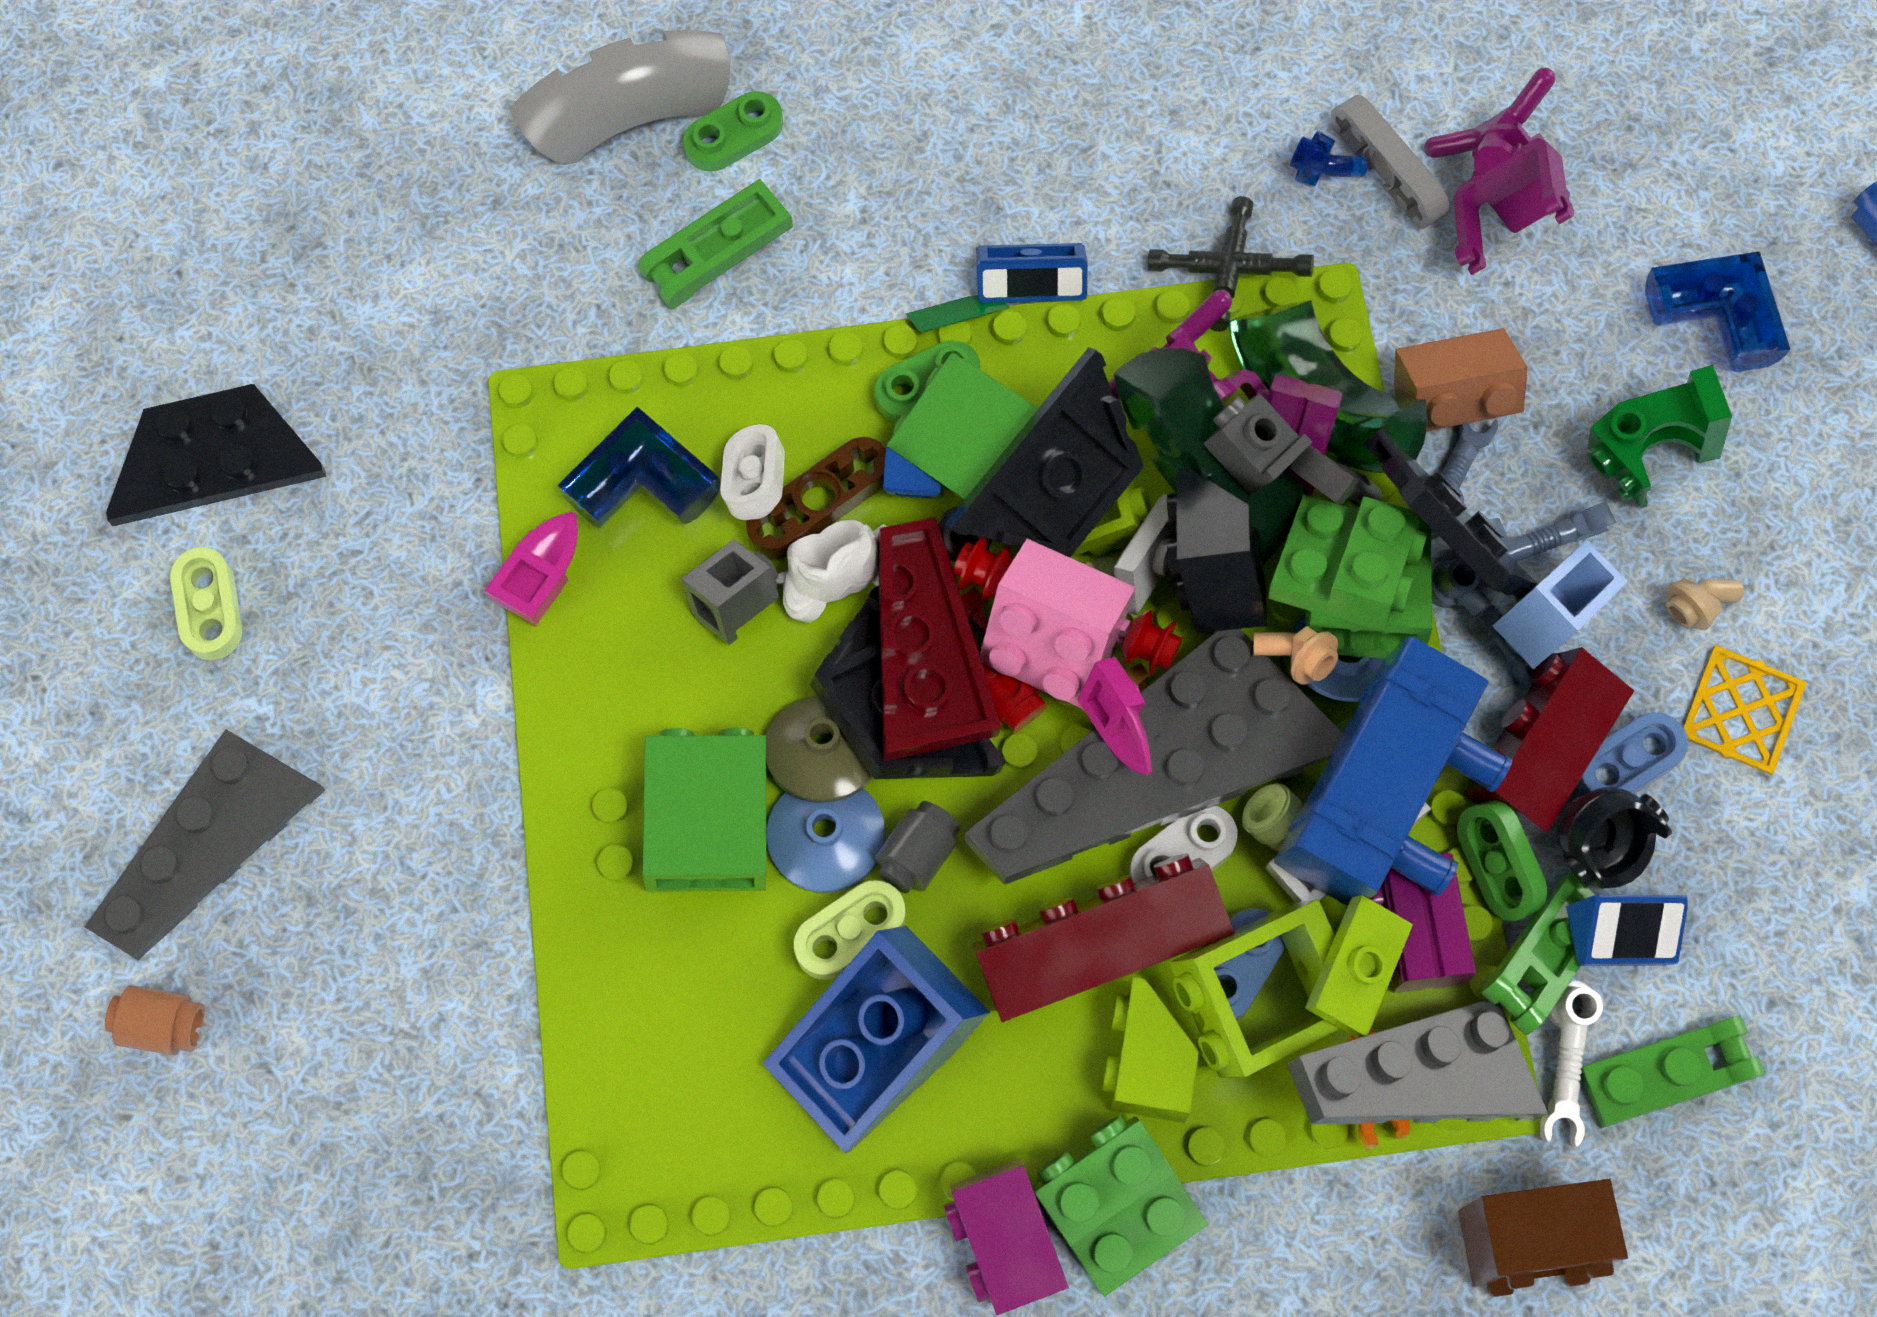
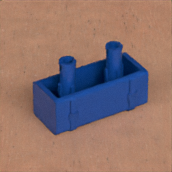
(1383, 774)

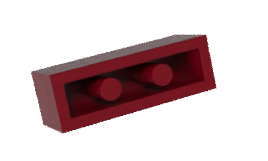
(1554, 736)

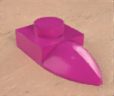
(536, 569)
(1114, 709)

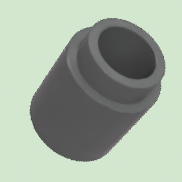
(917, 847)

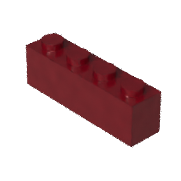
(1102, 937)

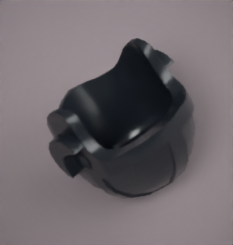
(1611, 836)

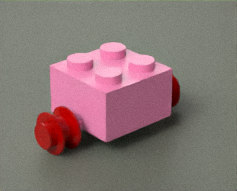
(1057, 618)

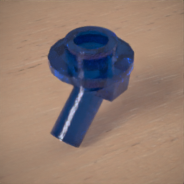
(1315, 158)

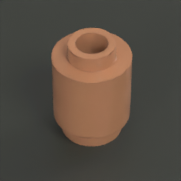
(154, 1020)

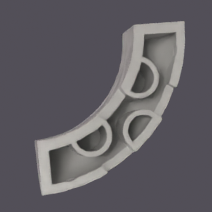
(623, 90)

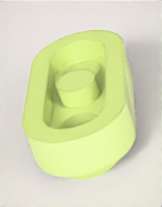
(203, 607)
(846, 927)

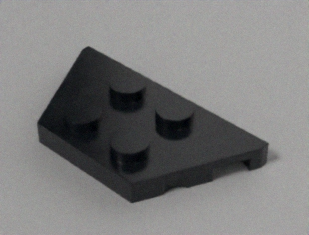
(208, 454)
(1058, 469)
(1440, 507)
(852, 694)

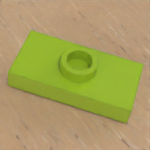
(1359, 966)

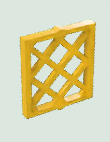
(1757, 671)

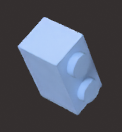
(1560, 604)

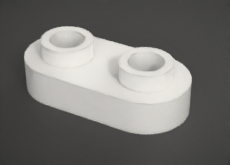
(752, 472)
(1182, 838)

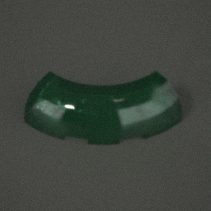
(1292, 344)
(1175, 404)

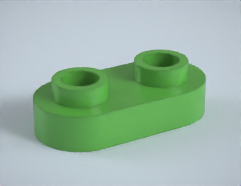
(735, 130)
(915, 373)
(1502, 860)

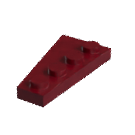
(929, 659)

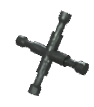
(1232, 259)

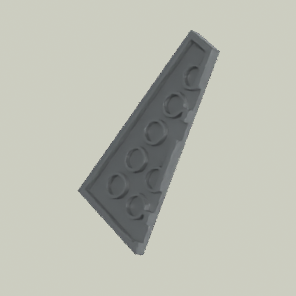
(1212, 734)

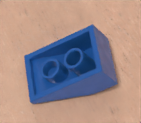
(875, 1035)

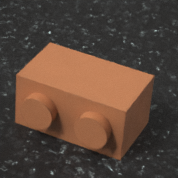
(1463, 378)

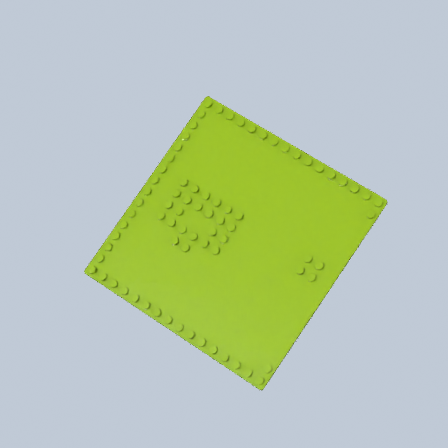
(676, 999)

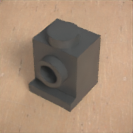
(1254, 442)
(730, 589)

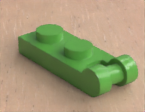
(715, 242)
(1542, 957)
(1668, 1072)

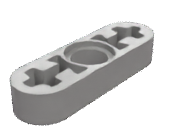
(1405, 175)

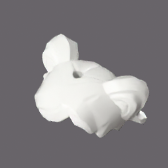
(829, 568)

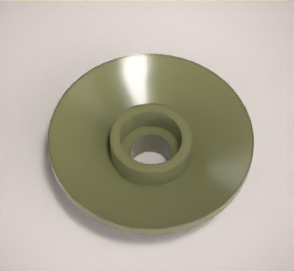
(812, 769)

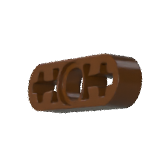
(860, 488)

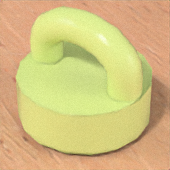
(1270, 814)

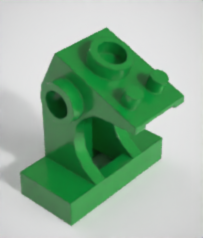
(1684, 414)

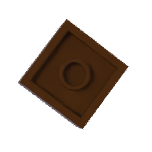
(1543, 1234)

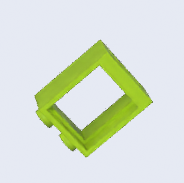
(1200, 991)

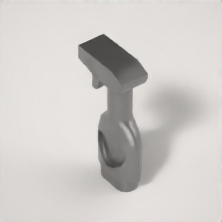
(1334, 478)

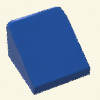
(907, 480)

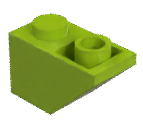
(1155, 1058)

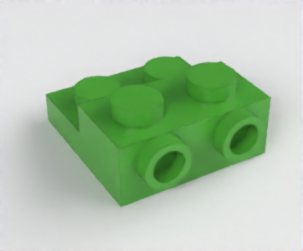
(1349, 560)
(1118, 1203)

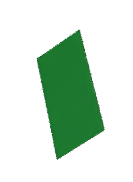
(953, 312)

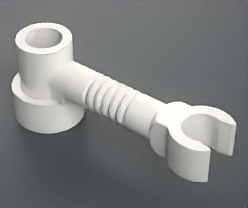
(1572, 1043)

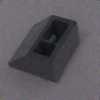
(1215, 555)

